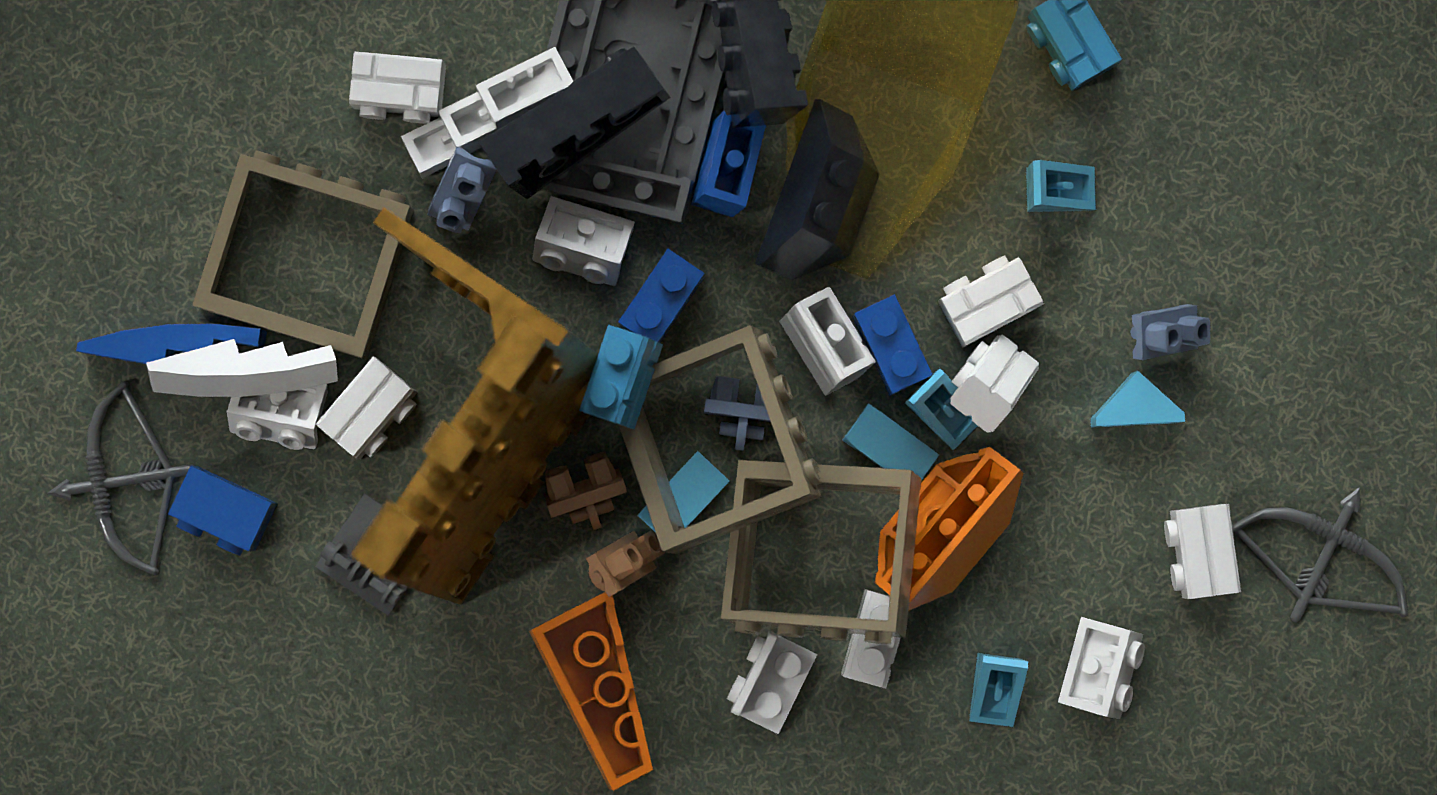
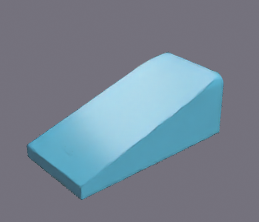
(889, 443)
(692, 488)

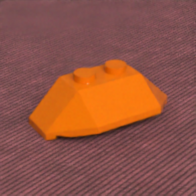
(960, 516)

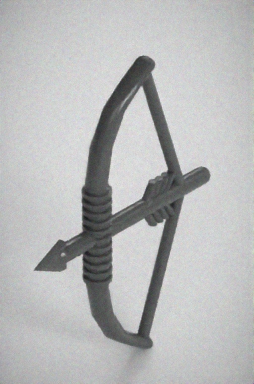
(148, 476)
(1314, 578)

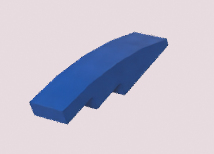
(162, 341)

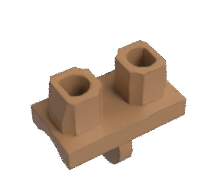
(585, 498)
(624, 561)

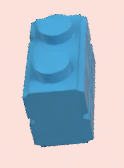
(1073, 40)
(621, 377)

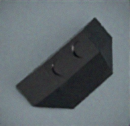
(821, 196)

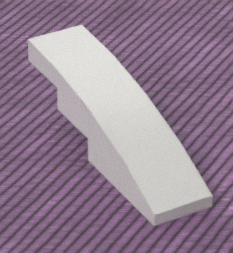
(486, 111)
(226, 373)

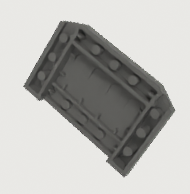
(659, 157)

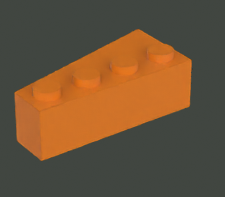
(597, 686)

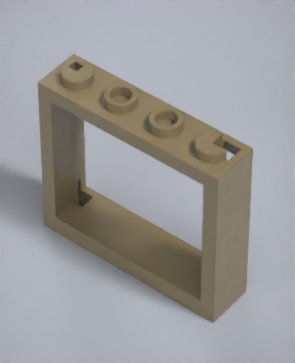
(310, 179)
(788, 430)
(749, 479)

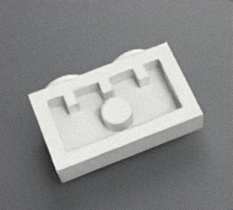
(582, 241)
(279, 417)
(1102, 668)
(772, 681)

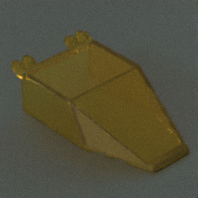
(914, 89)

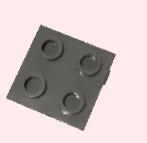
(345, 569)

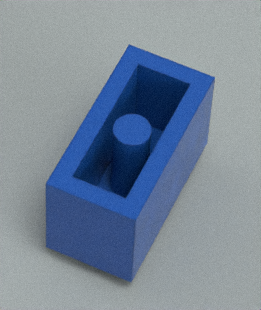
(727, 166)
(662, 297)
(892, 345)
(221, 509)

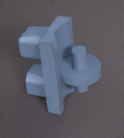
(461, 191)
(1168, 331)
(724, 403)

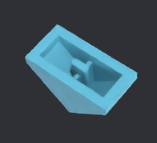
(1060, 187)
(1137, 404)
(933, 407)
(997, 689)

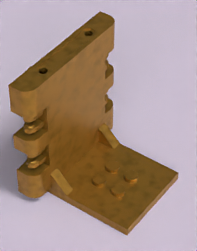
(493, 447)

